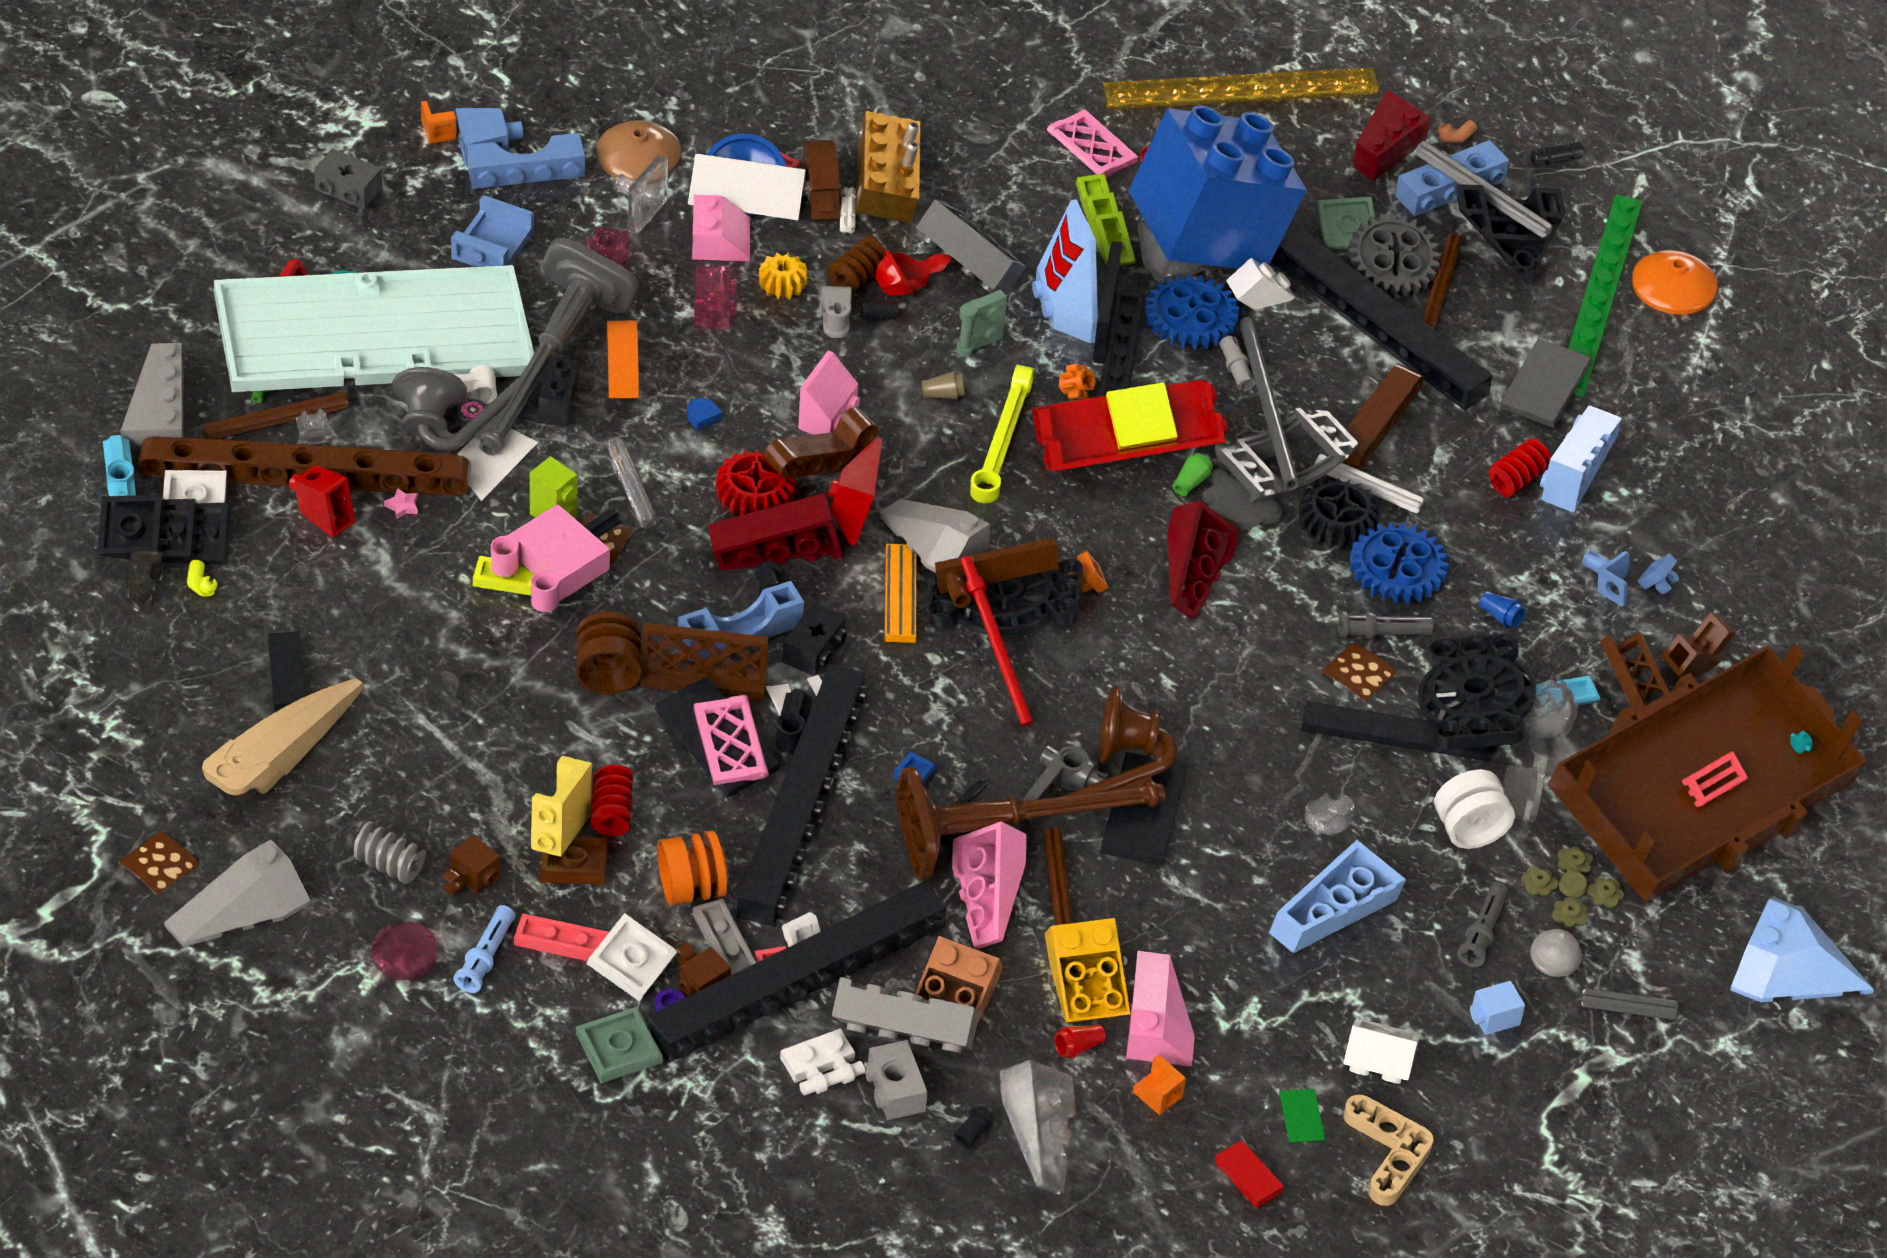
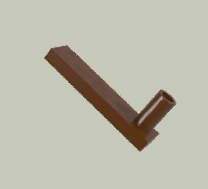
(996, 567)

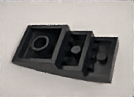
(171, 526)

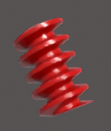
(1519, 467)
(611, 800)

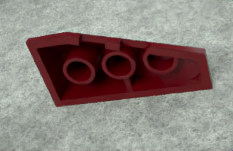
(1197, 550)

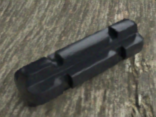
(1557, 153)

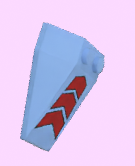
(1069, 277)

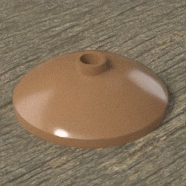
(634, 145)

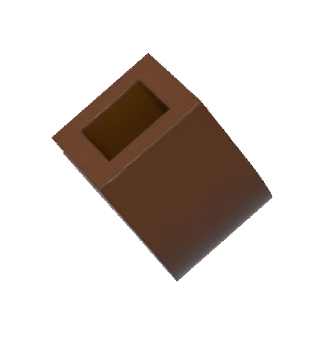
(1699, 651)

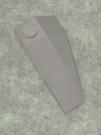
(937, 531)
(249, 892)

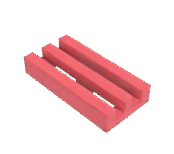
(1696, 790)

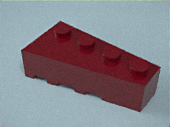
(776, 535)

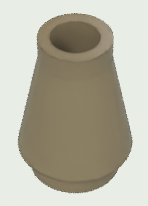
(944, 386)

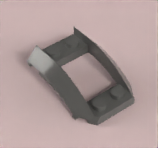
(1248, 453)

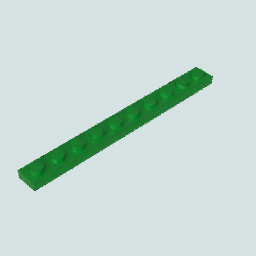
(1604, 282)

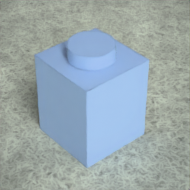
(1497, 1008)

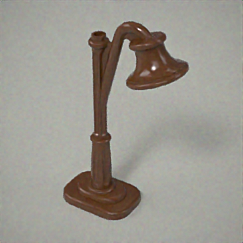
(1121, 730)

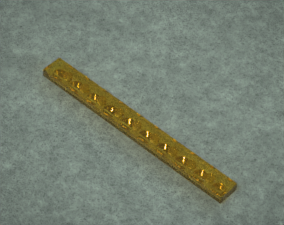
(1239, 88)

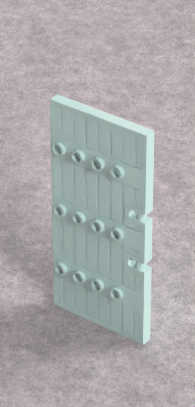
(370, 326)

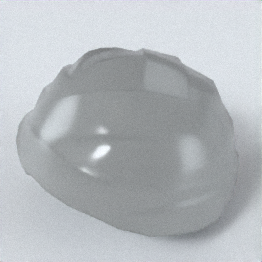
(1556, 953)

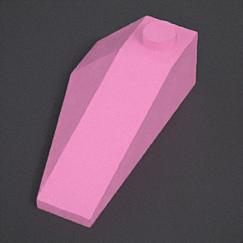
(1159, 1013)

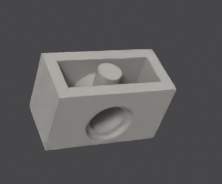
(908, 1092)

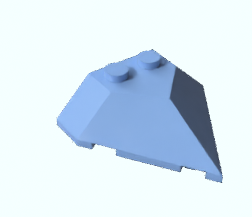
(1793, 959)

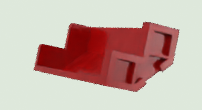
(1083, 433)

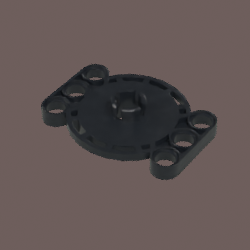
(1031, 604)
(1462, 711)

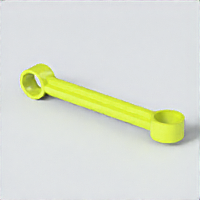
(1020, 389)

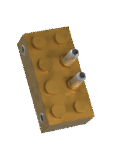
(888, 167)

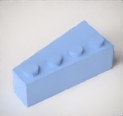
(1579, 458)
(1340, 895)

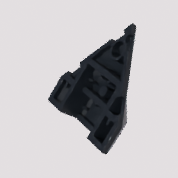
(1510, 239)

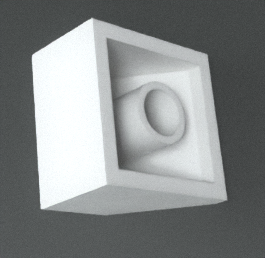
(1381, 1050)

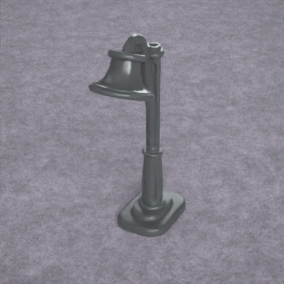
(433, 391)

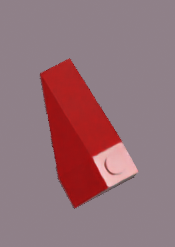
(855, 491)

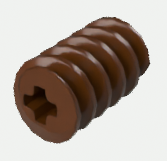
(857, 264)

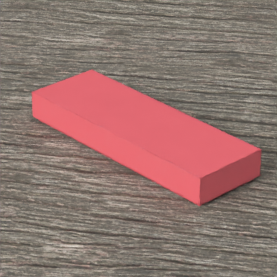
(557, 937)

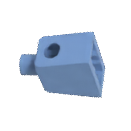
(484, 126)

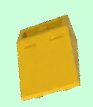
(1088, 970)

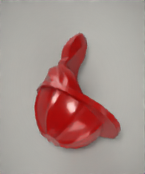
(902, 275)

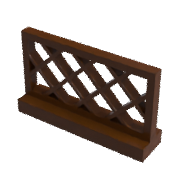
(675, 673)

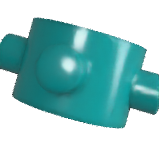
(1801, 742)

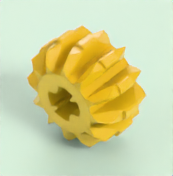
(783, 276)

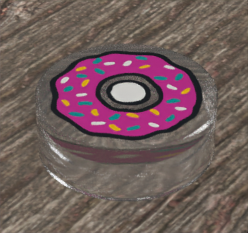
(469, 409)

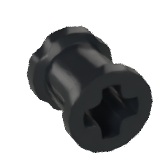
(768, 574)

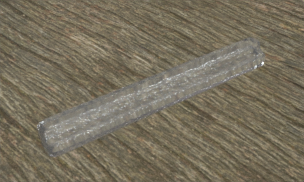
(631, 482)

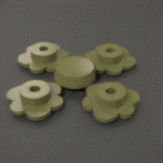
(1572, 885)

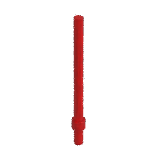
(976, 588)

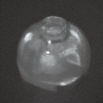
(1552, 712)

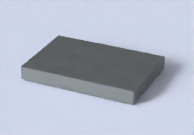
(1545, 382)

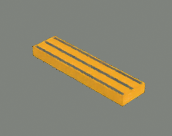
(900, 594)

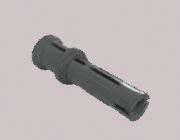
(1371, 625)
(1480, 934)

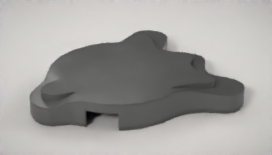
(1232, 501)

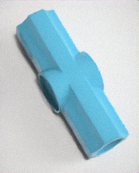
(119, 466)

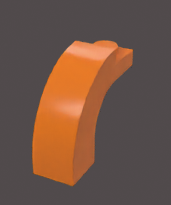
(622, 359)

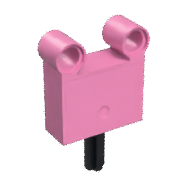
(557, 552)

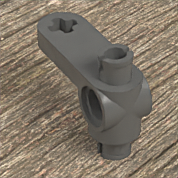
(1065, 769)

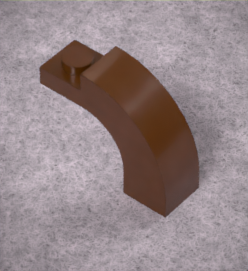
(823, 177)

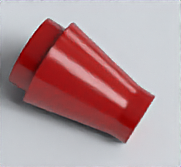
(1075, 1040)

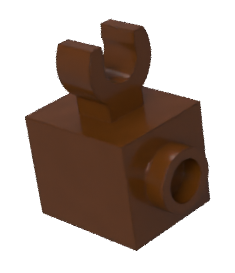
(472, 865)
(699, 970)

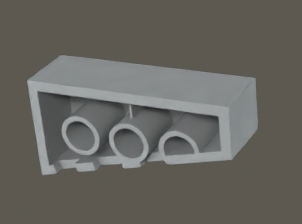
(158, 398)
(905, 1015)

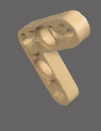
(1399, 1141)

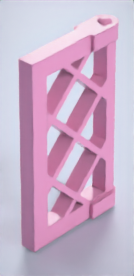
(1095, 128)
(739, 771)

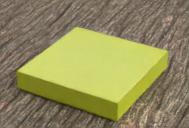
(1141, 416)

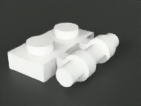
(820, 1055)

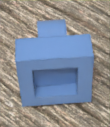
(1659, 573)

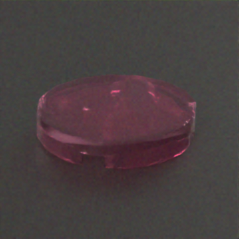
(404, 951)

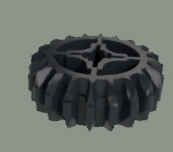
(1338, 512)

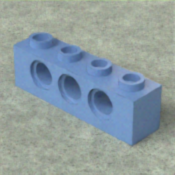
(1430, 188)

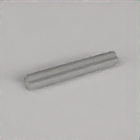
(1378, 487)

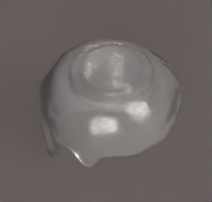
(1329, 815)

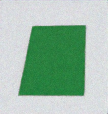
(1301, 1115)

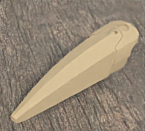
(279, 741)

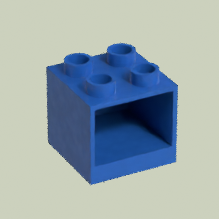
(1216, 188)

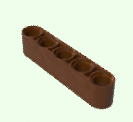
(1382, 412)

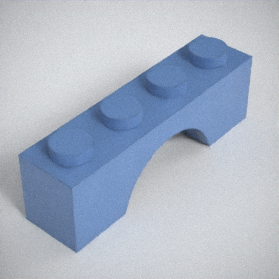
(493, 166)
(773, 613)

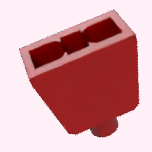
(324, 499)

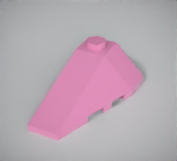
(989, 875)

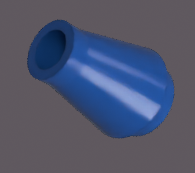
(1504, 609)

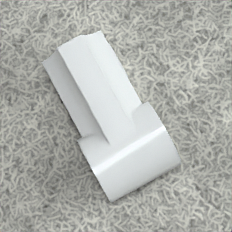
(480, 383)

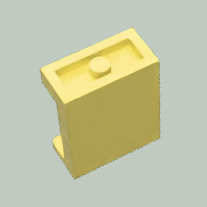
(562, 816)

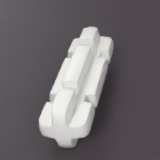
(847, 210)

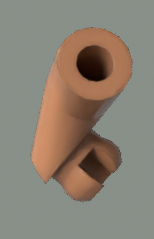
(1459, 135)

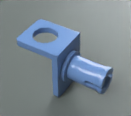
(1609, 574)

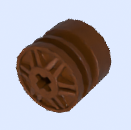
(608, 652)

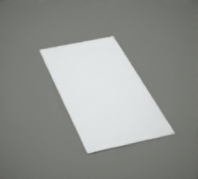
(749, 185)
(489, 470)

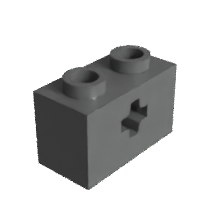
(348, 178)

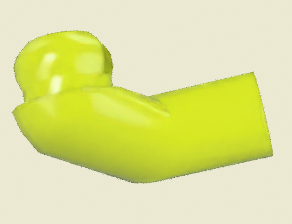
(197, 582)

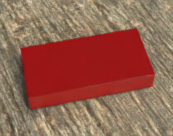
(1249, 1174)

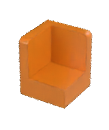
(438, 126)
(1161, 1087)

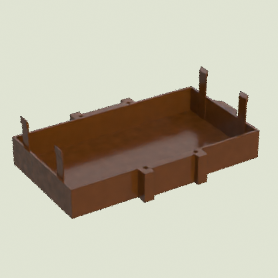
(1632, 788)

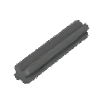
(1629, 1003)

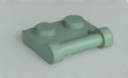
(988, 320)

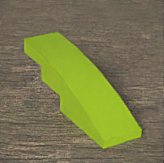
(1103, 217)

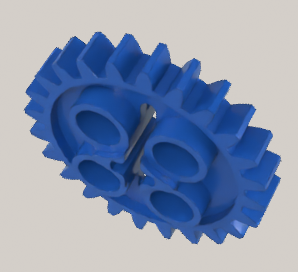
(1191, 312)
(1419, 570)

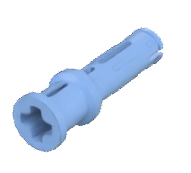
(476, 970)

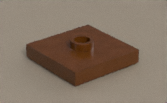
(580, 864)

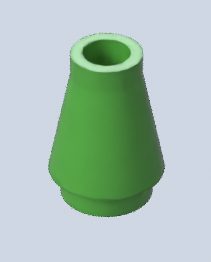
(1193, 473)

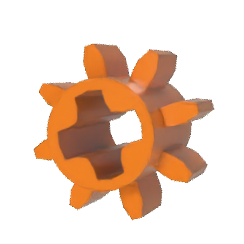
(1077, 381)

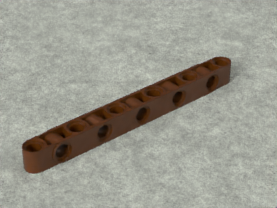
(277, 462)

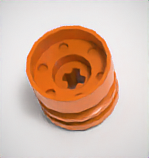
(698, 867)

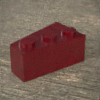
(1389, 135)

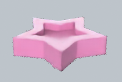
(402, 503)

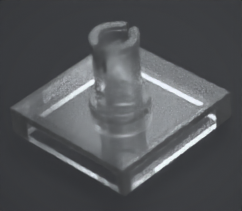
(645, 193)

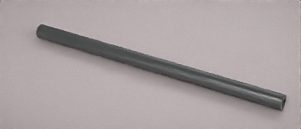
(1269, 404)

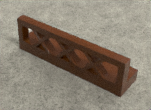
(1629, 676)

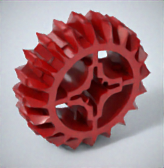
(737, 484)

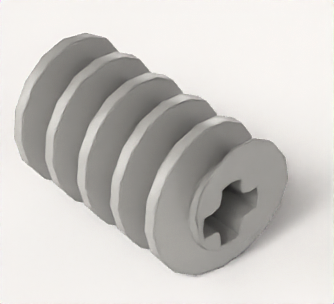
(387, 855)

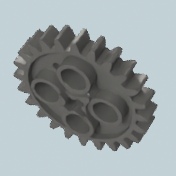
(1419, 255)

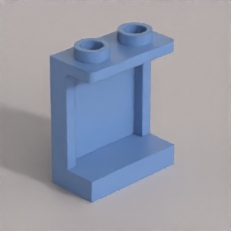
(493, 235)

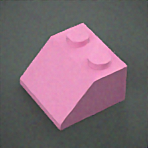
(719, 230)
(826, 396)

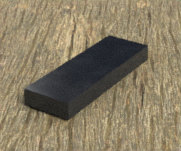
(286, 668)

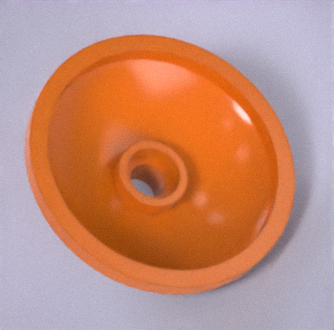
(1674, 282)

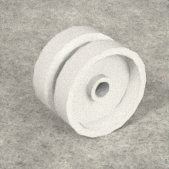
(1474, 809)

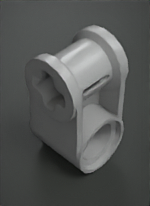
(836, 310)

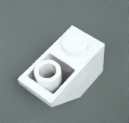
(1259, 285)

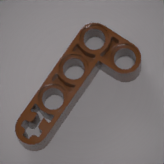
(824, 451)

